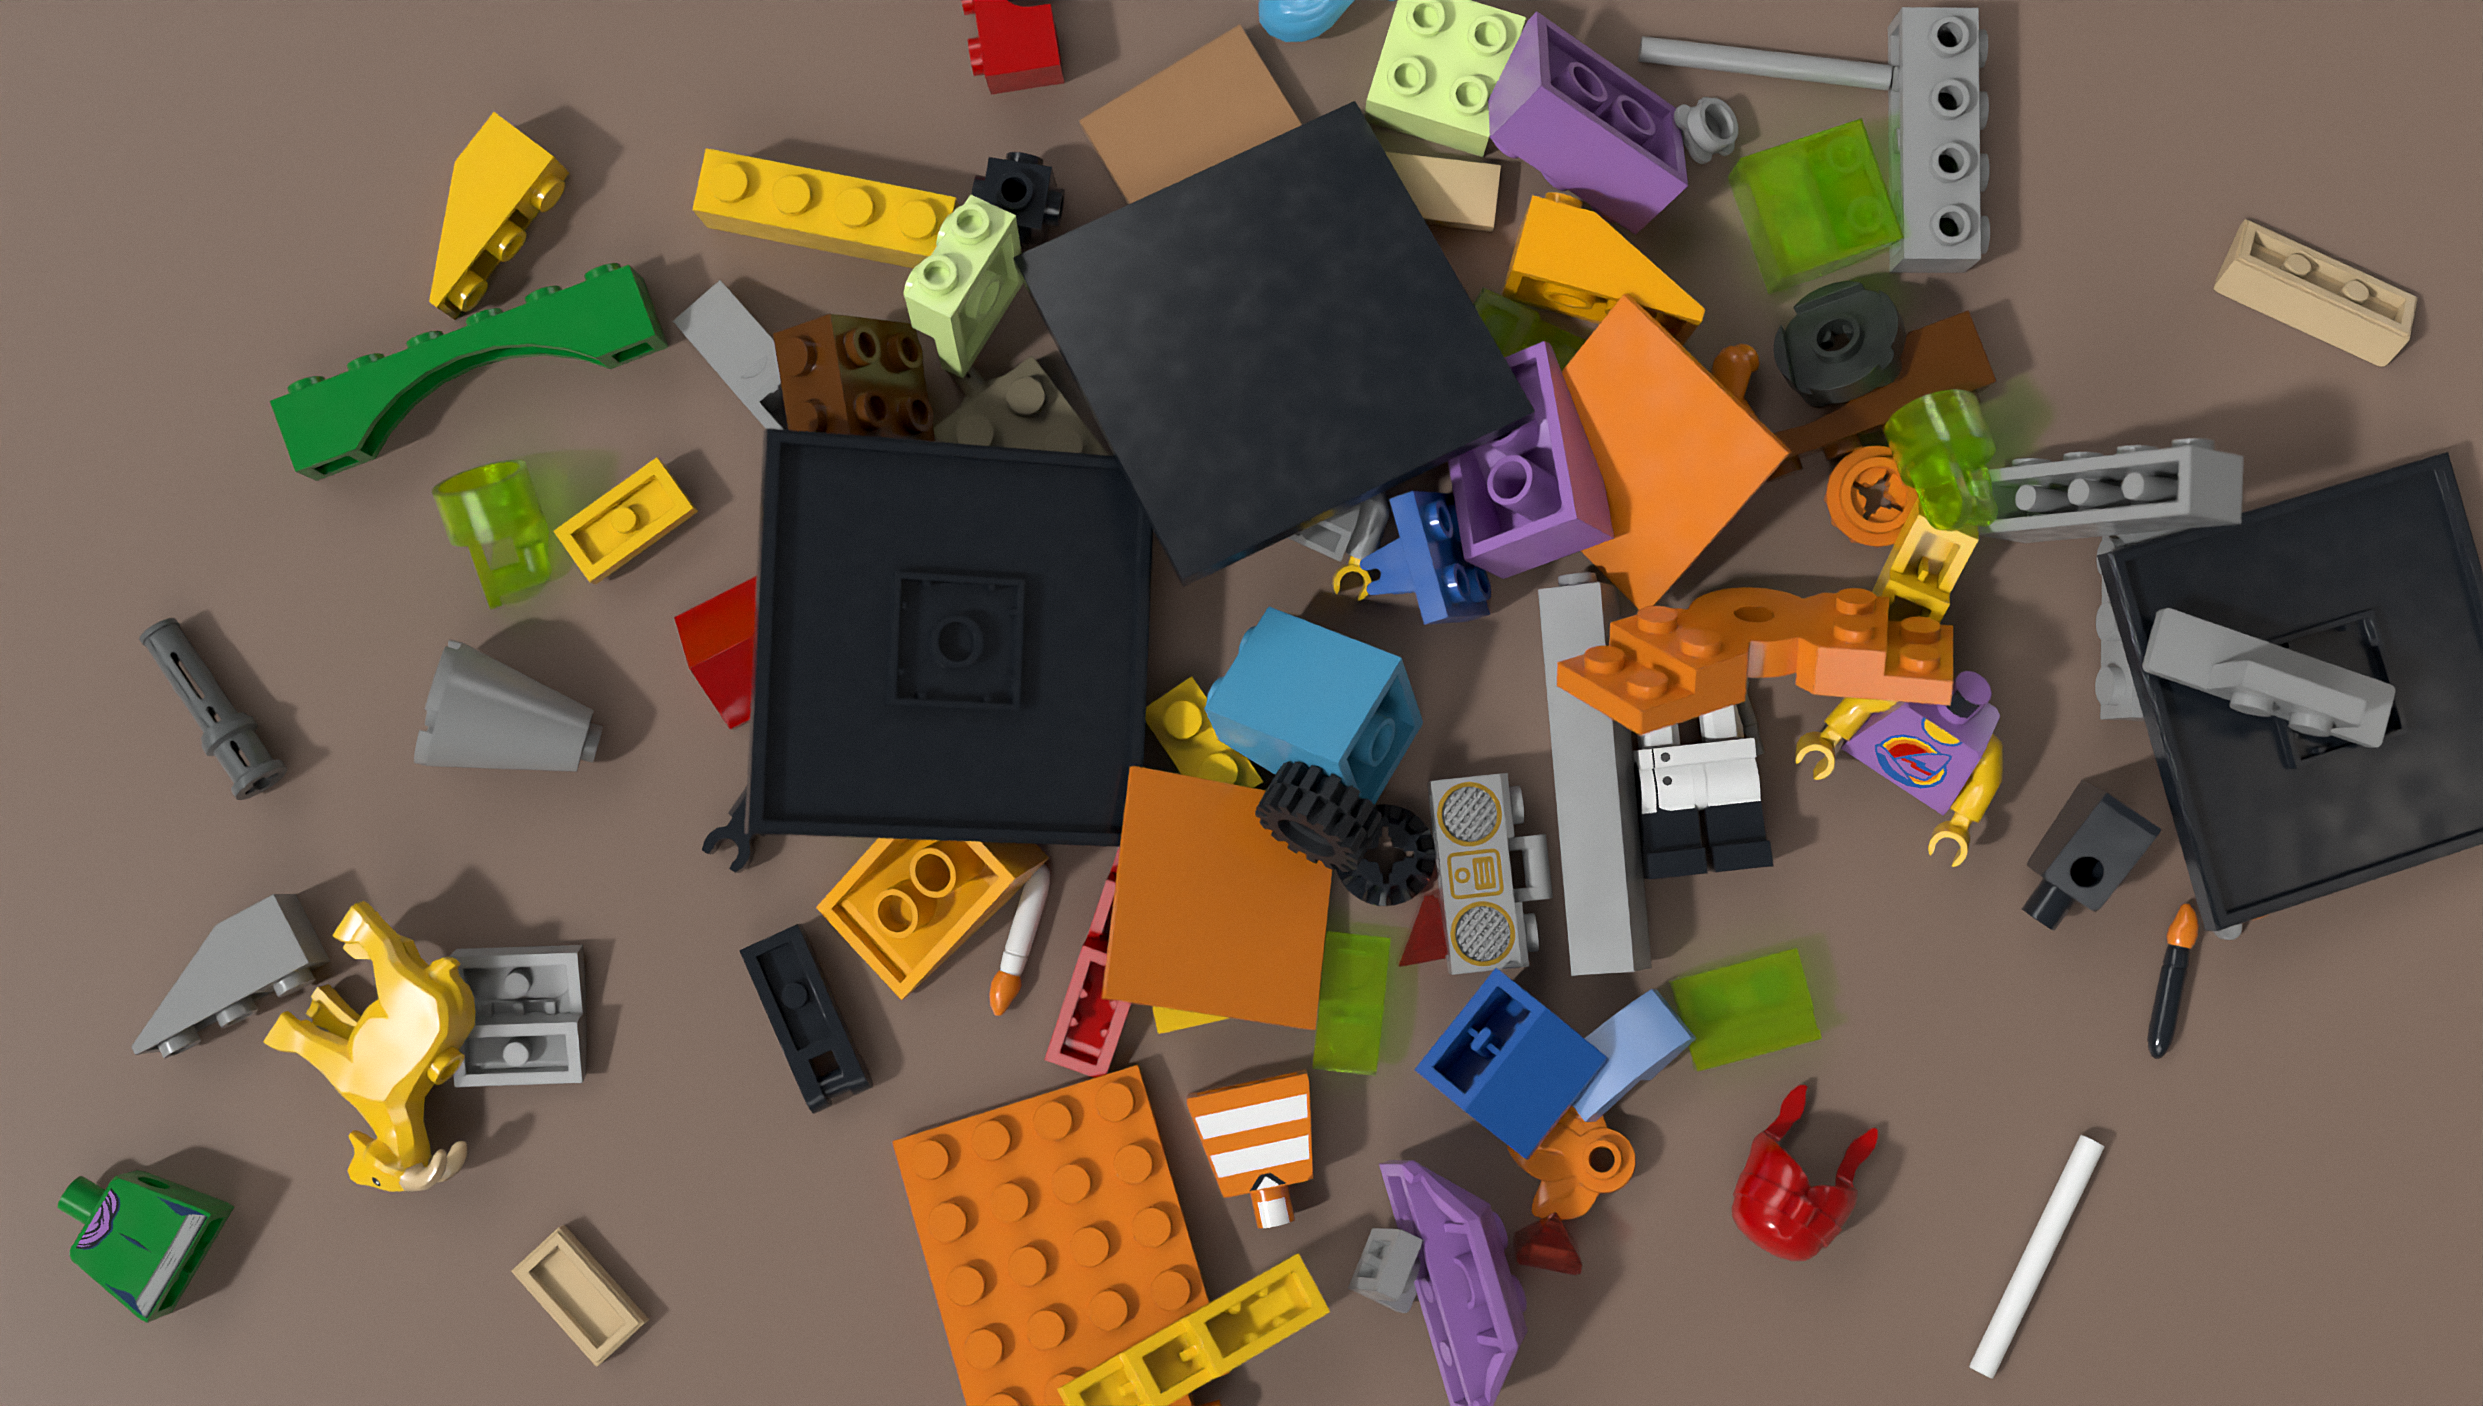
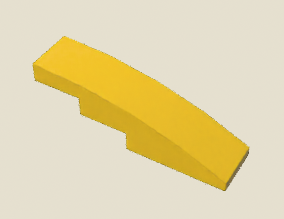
(1204, 1342)

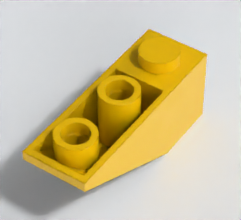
(491, 201)

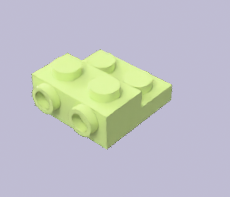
(965, 282)

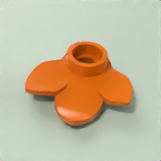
(1565, 1167)

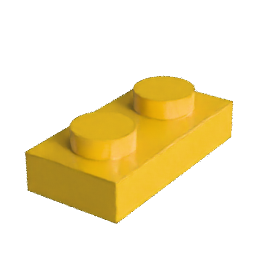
(625, 521)
(1190, 740)

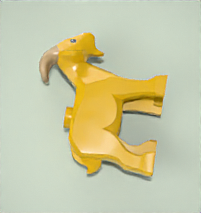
(389, 1053)

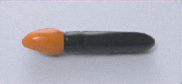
(2180, 938)

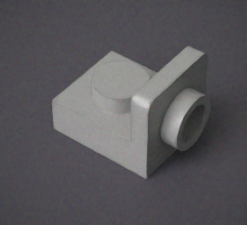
(1388, 1269)

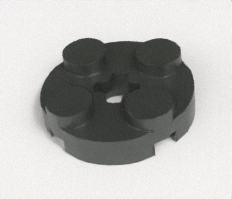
(1861, 365)

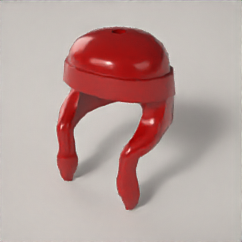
(1774, 1196)

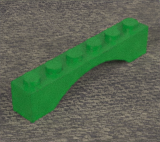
(351, 415)

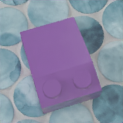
(1535, 487)

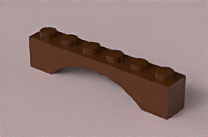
(1933, 360)

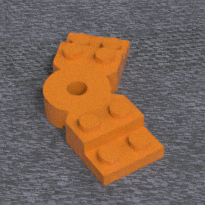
(1697, 659)

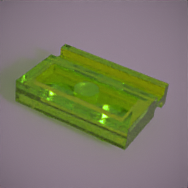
(1746, 1008)

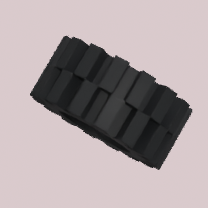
(1319, 816)

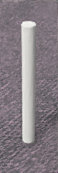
(2036, 1256)

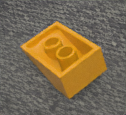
(1583, 266)
(922, 899)

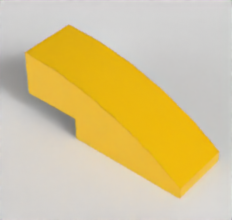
(1924, 567)

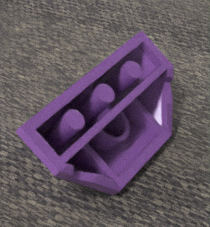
(1462, 1281)

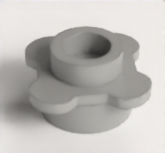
(1707, 128)

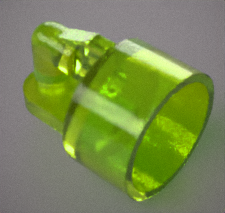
(1943, 454)
(492, 505)

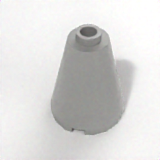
(500, 718)

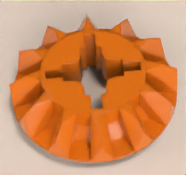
(1846, 505)

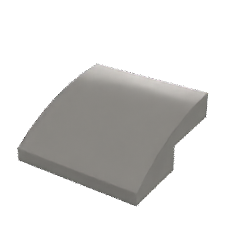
(525, 1017)

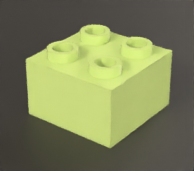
(1442, 70)

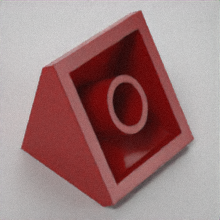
(720, 649)

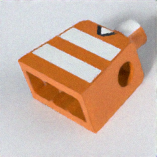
(1258, 1140)

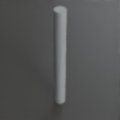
(1765, 63)

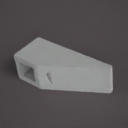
(737, 351)
(238, 963)

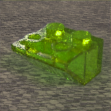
(1814, 205)

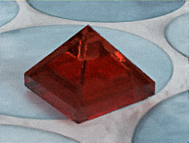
(1547, 1246)

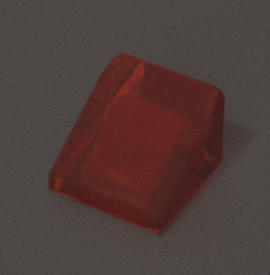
(1425, 935)

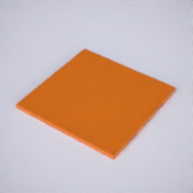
(1669, 446)
(1213, 906)

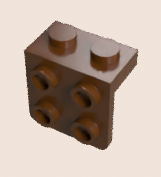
(854, 378)

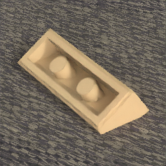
(2316, 294)

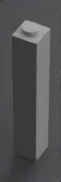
(1593, 791)

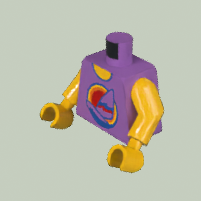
(1926, 749)

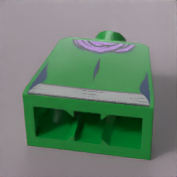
(142, 1237)

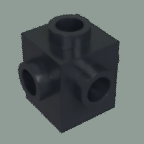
(1027, 175)

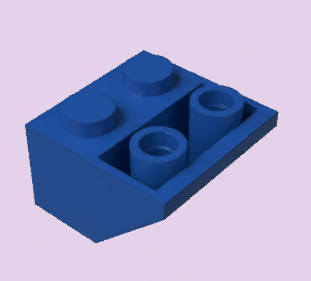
(1511, 1064)

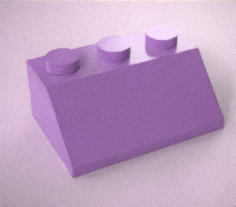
(1587, 126)

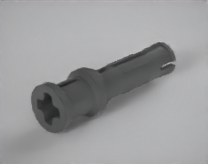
(221, 738)

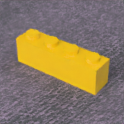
(819, 209)

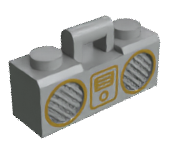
(1477, 899)

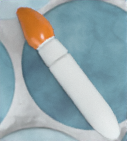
(1020, 940)

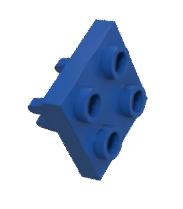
(1430, 561)

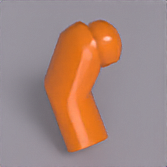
(1734, 368)

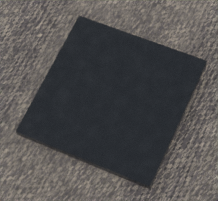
(1272, 342)
(2356, 577)
(946, 642)

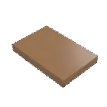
(1189, 117)

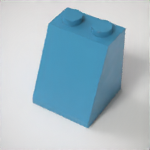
(1316, 702)

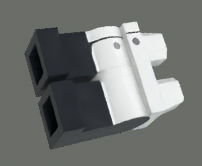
(1704, 777)

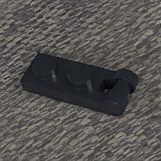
(805, 1016)

